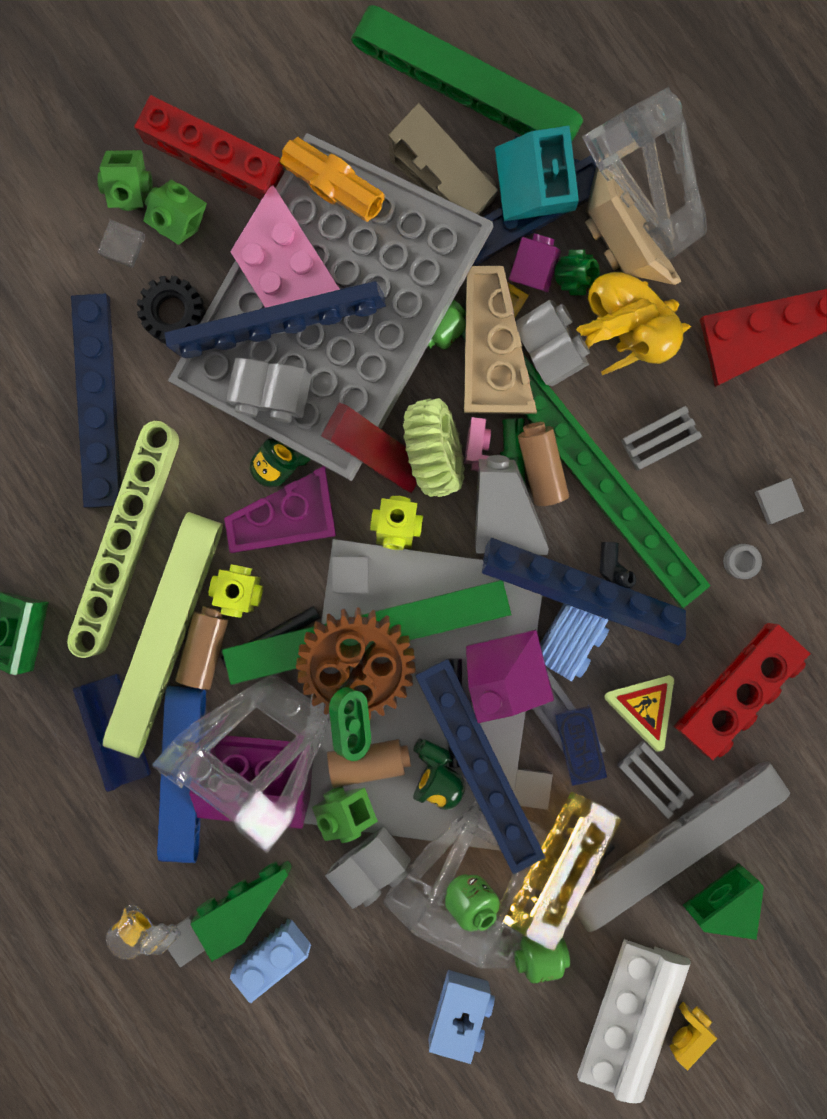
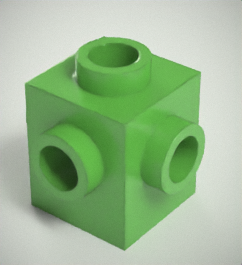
(124, 179)
(174, 211)
(344, 814)

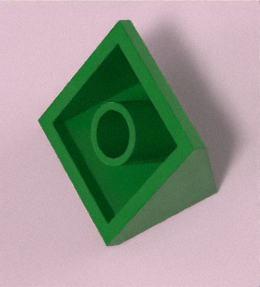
(20, 632)
(729, 904)

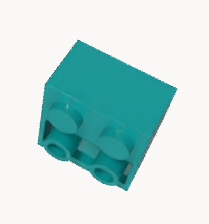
(537, 174)

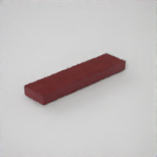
(370, 446)

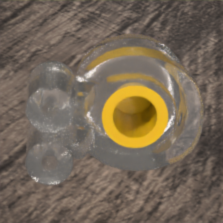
(137, 935)

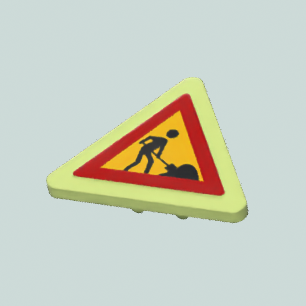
(645, 708)

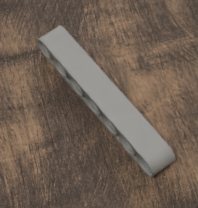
(680, 844)

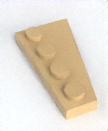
(493, 349)

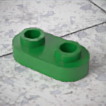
(350, 719)

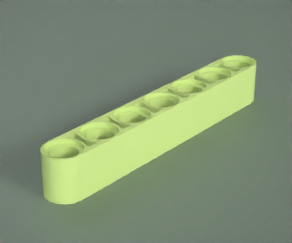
(109, 550)
(162, 635)

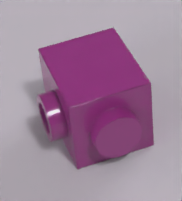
(535, 262)

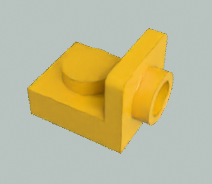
(692, 1041)

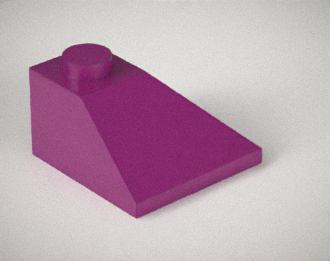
(507, 676)

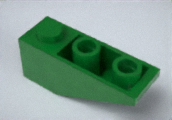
(229, 921)

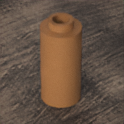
(543, 464)
(202, 648)
(381, 762)

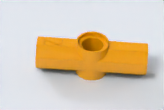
(332, 179)

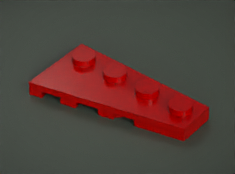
(756, 333)

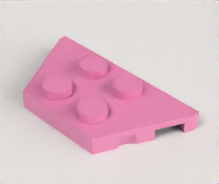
(279, 255)

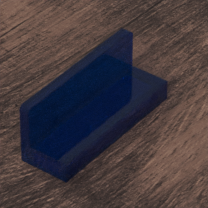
(96, 707)

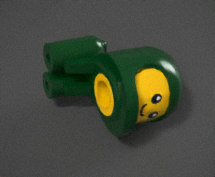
(275, 463)
(438, 782)

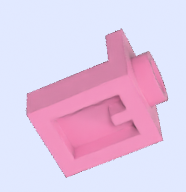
(477, 440)

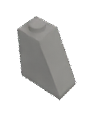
(506, 508)

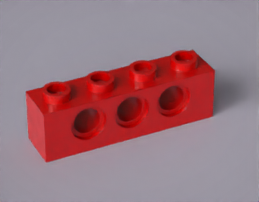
(208, 148)
(788, 662)

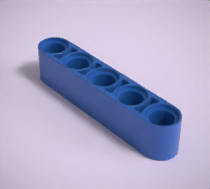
(177, 817)

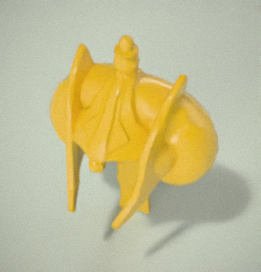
(637, 316)

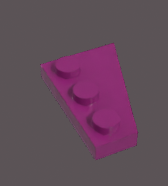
(286, 517)

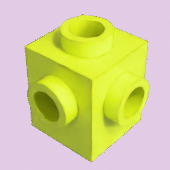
(392, 534)
(249, 591)

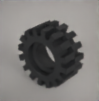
(160, 292)

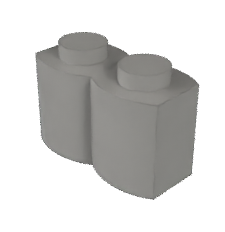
(551, 342)
(268, 388)
(369, 868)

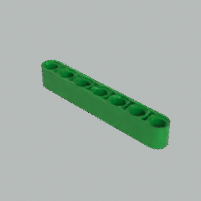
(460, 75)

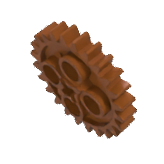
(326, 650)

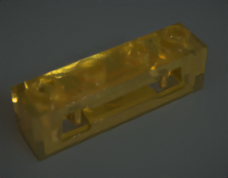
(563, 872)

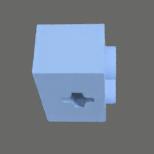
(459, 996)

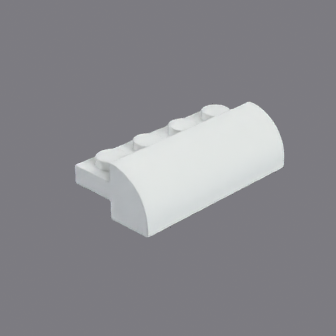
(633, 1021)

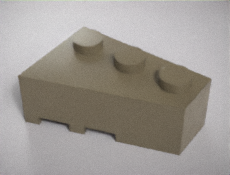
(438, 164)

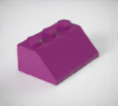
(248, 759)

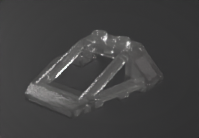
(637, 129)
(225, 789)
(422, 908)

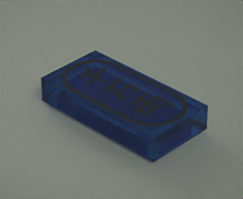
(580, 745)

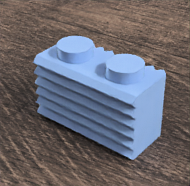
(571, 639)
(270, 960)

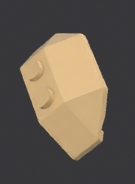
(624, 234)

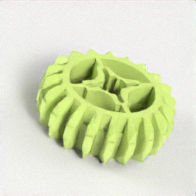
(433, 447)

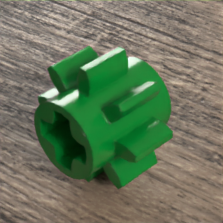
(577, 272)

